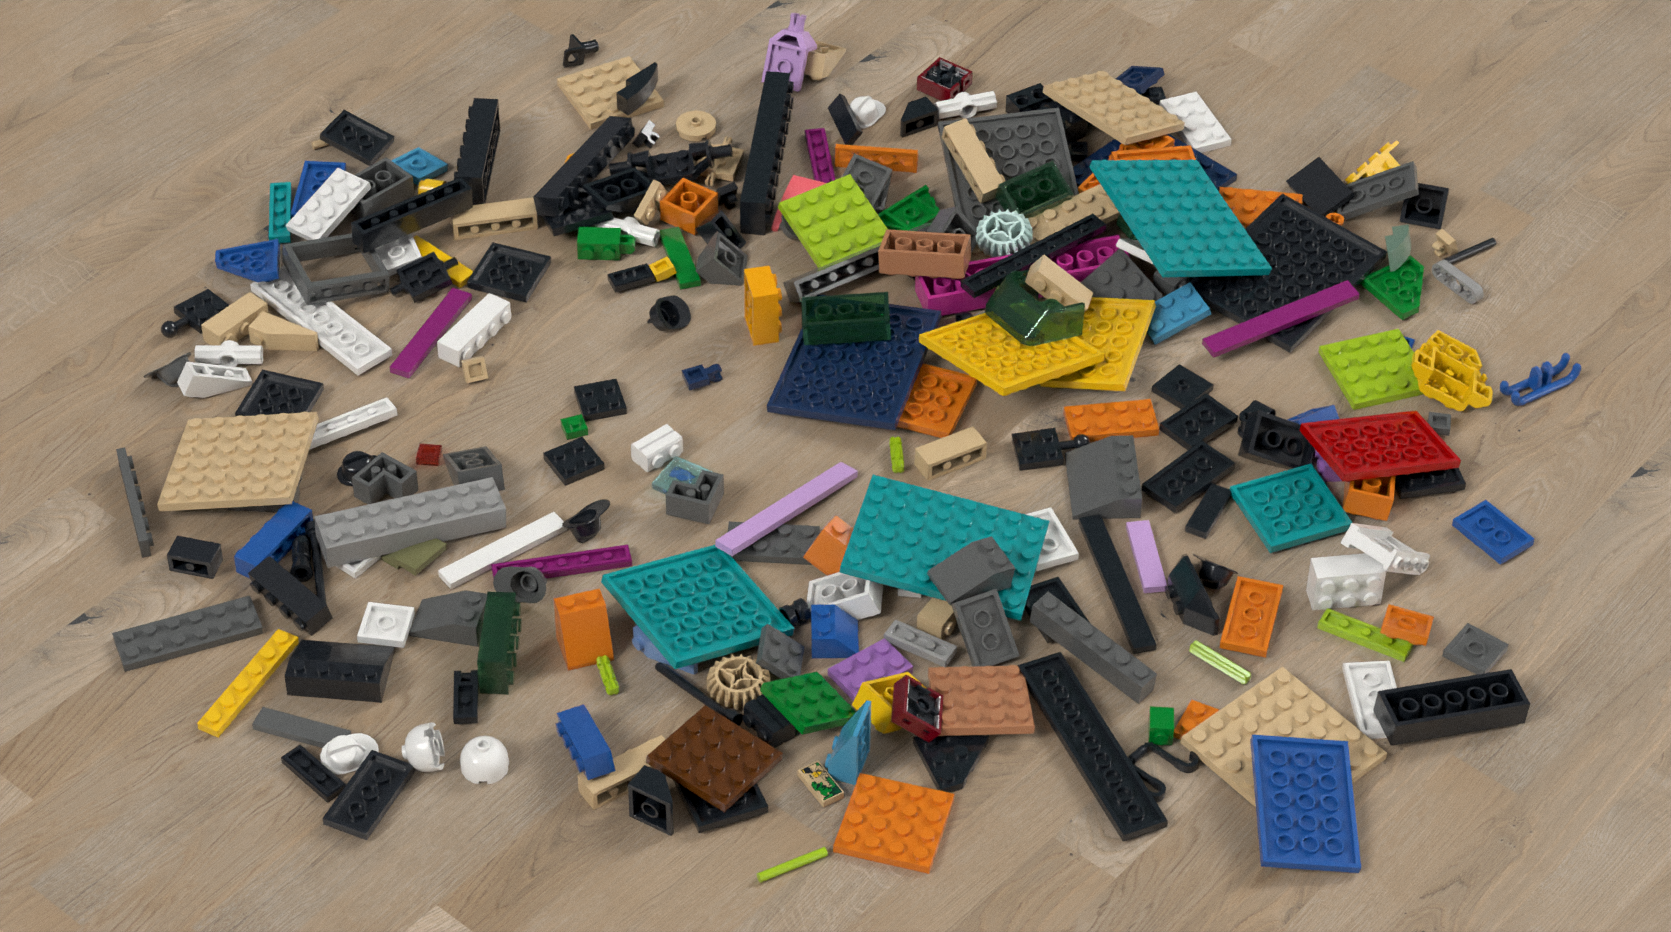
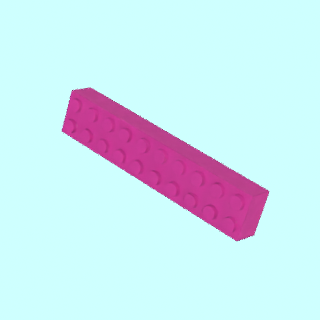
(949, 297)

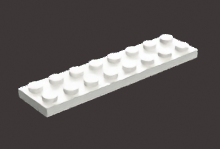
(335, 329)

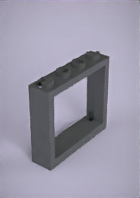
(334, 288)

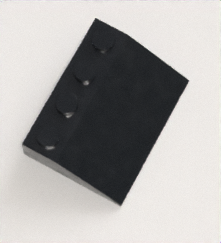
(339, 671)

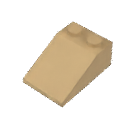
(823, 60)

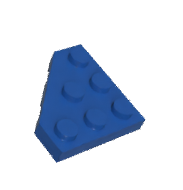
(251, 261)

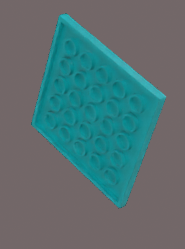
(695, 605)

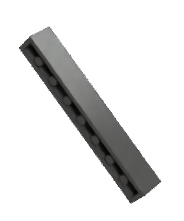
(837, 272)

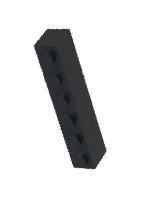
(411, 215)

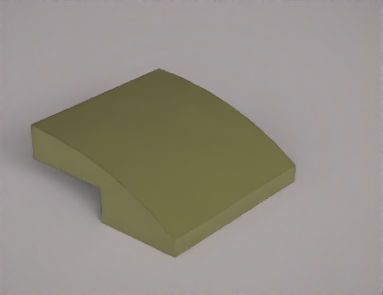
(417, 556)

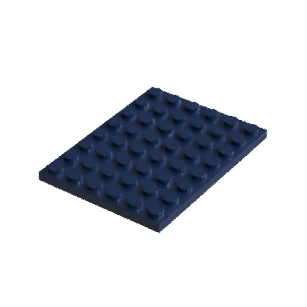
(856, 380)

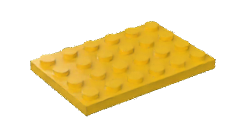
(1118, 331)

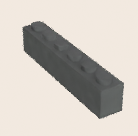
(1093, 647)

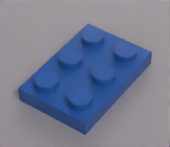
(1493, 532)

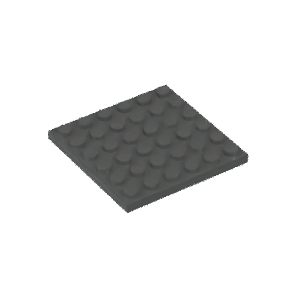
(1017, 146)

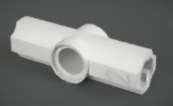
(966, 105)
(631, 226)
(229, 354)

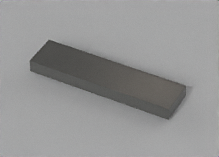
(296, 727)

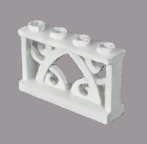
(1385, 549)

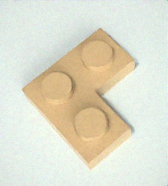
(650, 203)

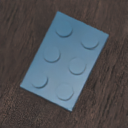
(1176, 313)

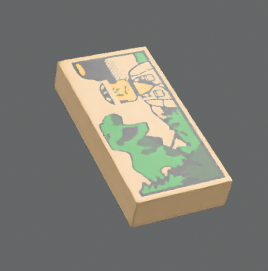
(820, 784)

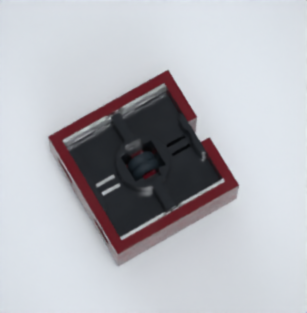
(944, 80)
(917, 708)

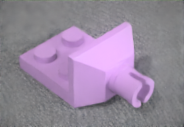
(789, 51)

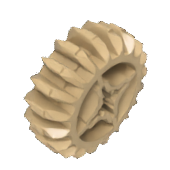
(736, 681)

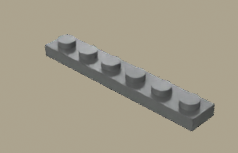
(137, 508)

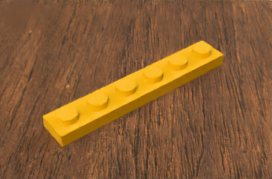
(247, 683)

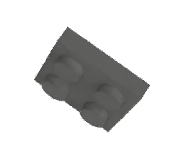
(1475, 650)
(779, 653)

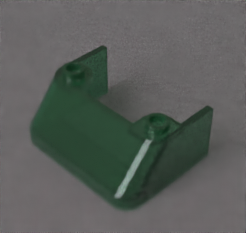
(1029, 321)

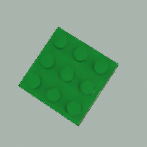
(808, 702)

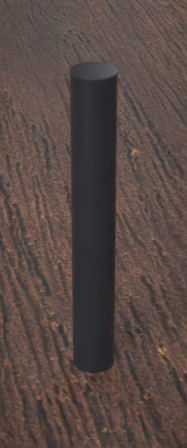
(1471, 251)

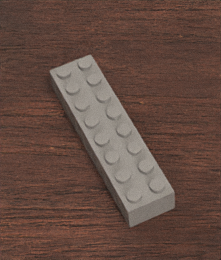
(410, 520)

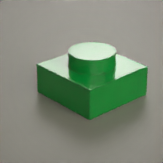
(574, 427)

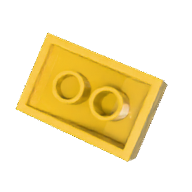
(881, 696)

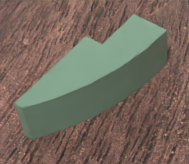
(1398, 246)

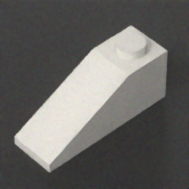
(208, 379)

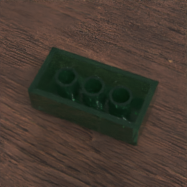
(846, 318)
(499, 643)

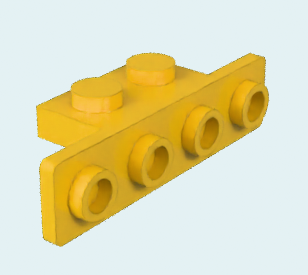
(1377, 164)

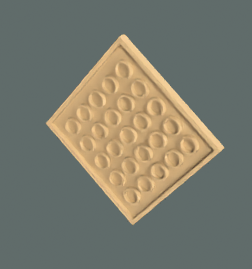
(238, 461)
(1274, 708)

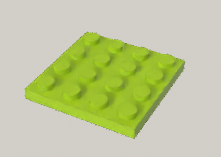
(833, 220)
(1372, 368)

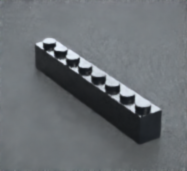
(584, 166)

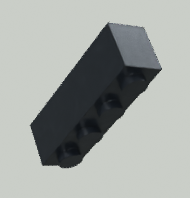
(289, 596)

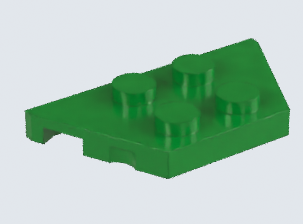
(911, 211)

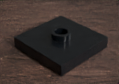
(1181, 386)

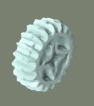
(1003, 233)

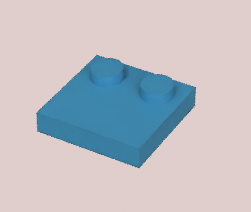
(421, 164)

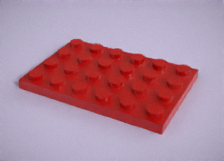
(1379, 445)

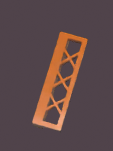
(897, 159)

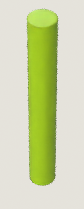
(792, 864)

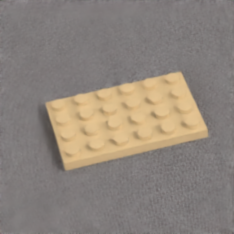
(1113, 107)

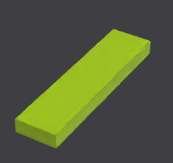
(1363, 634)

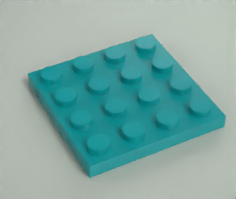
(1290, 508)

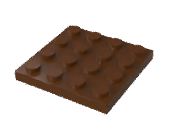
(714, 758)

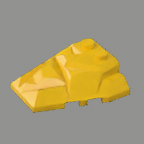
(1451, 373)

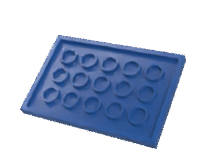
(1305, 804)

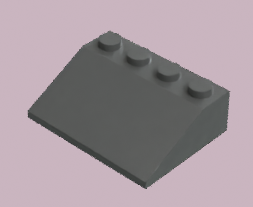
(1104, 479)

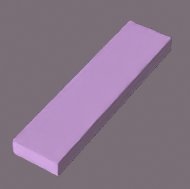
(1146, 556)

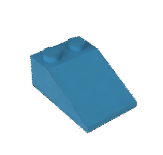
(851, 747)

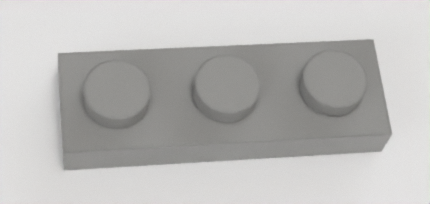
(920, 643)

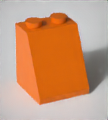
(582, 628)

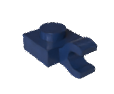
(699, 376)

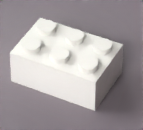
(1345, 581)

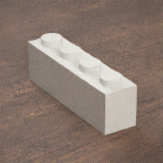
(474, 330)

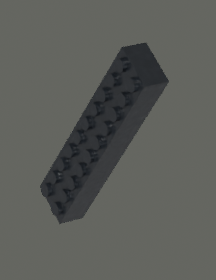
(766, 153)

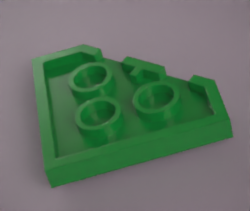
(1399, 288)

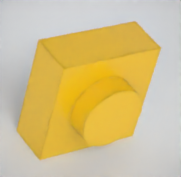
(662, 269)

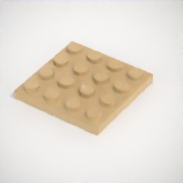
(595, 89)

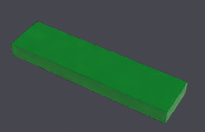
(680, 257)

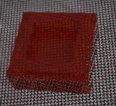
(429, 454)

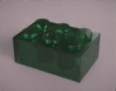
(1034, 191)

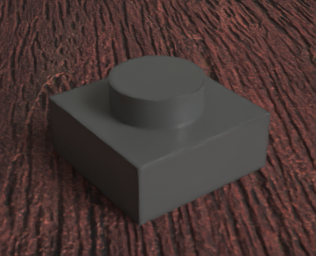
(1440, 422)

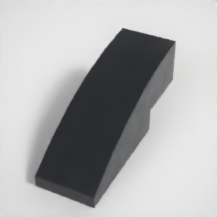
(637, 89)

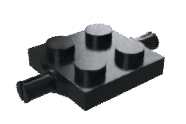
(424, 277)

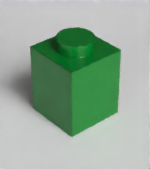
(1161, 725)

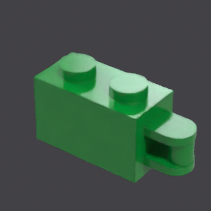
(603, 243)

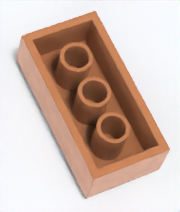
(924, 254)

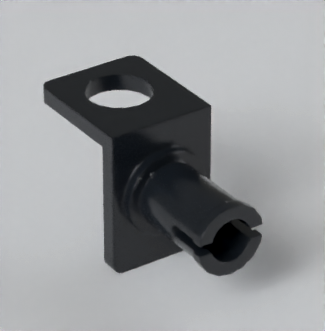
(578, 50)

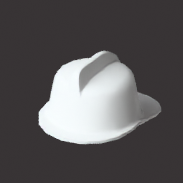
(867, 110)
(347, 752)

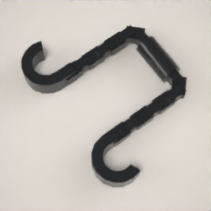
(1156, 783)

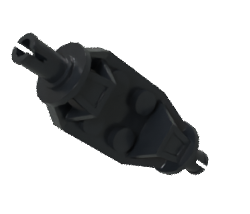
(674, 166)

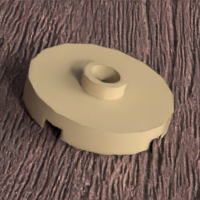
(695, 125)

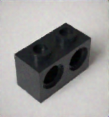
(1027, 99)

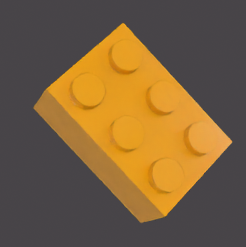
(762, 305)

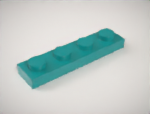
(280, 211)

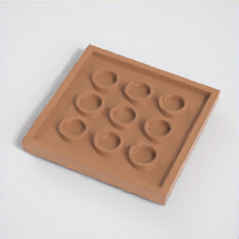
(982, 700)

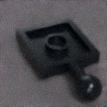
(194, 312)
(1042, 448)

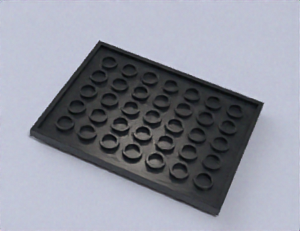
(1305, 258)

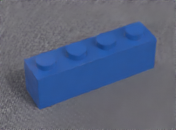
(274, 537)
(584, 742)

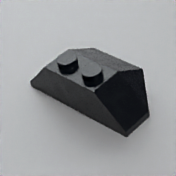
(1190, 598)

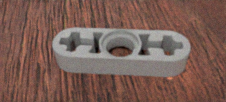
(1468, 288)

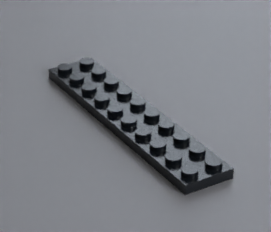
(1092, 747)

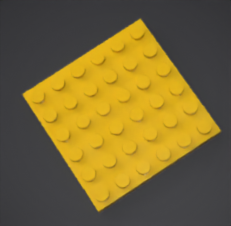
(1000, 360)

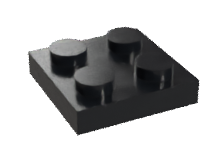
(600, 400)
(573, 461)

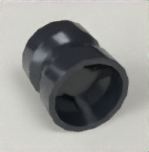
(796, 612)

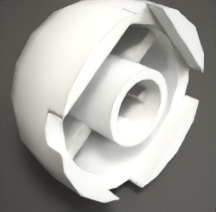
(424, 748)
(484, 760)

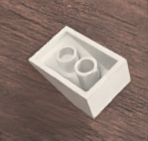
(852, 594)

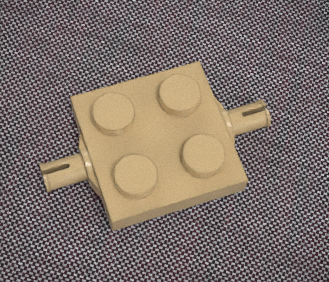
(724, 168)

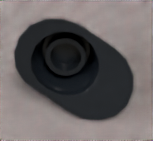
(669, 313)
(352, 465)
(587, 521)
(1214, 575)

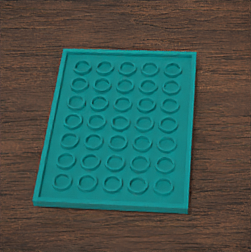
(1180, 218)
(914, 528)

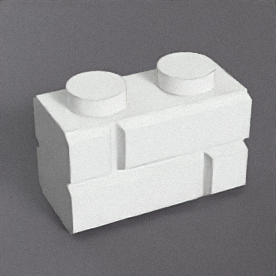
(657, 448)

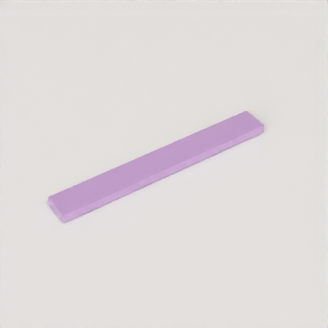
(786, 509)

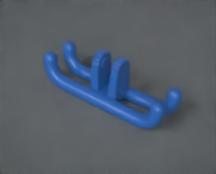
(1540, 381)

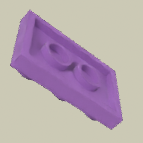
(869, 664)

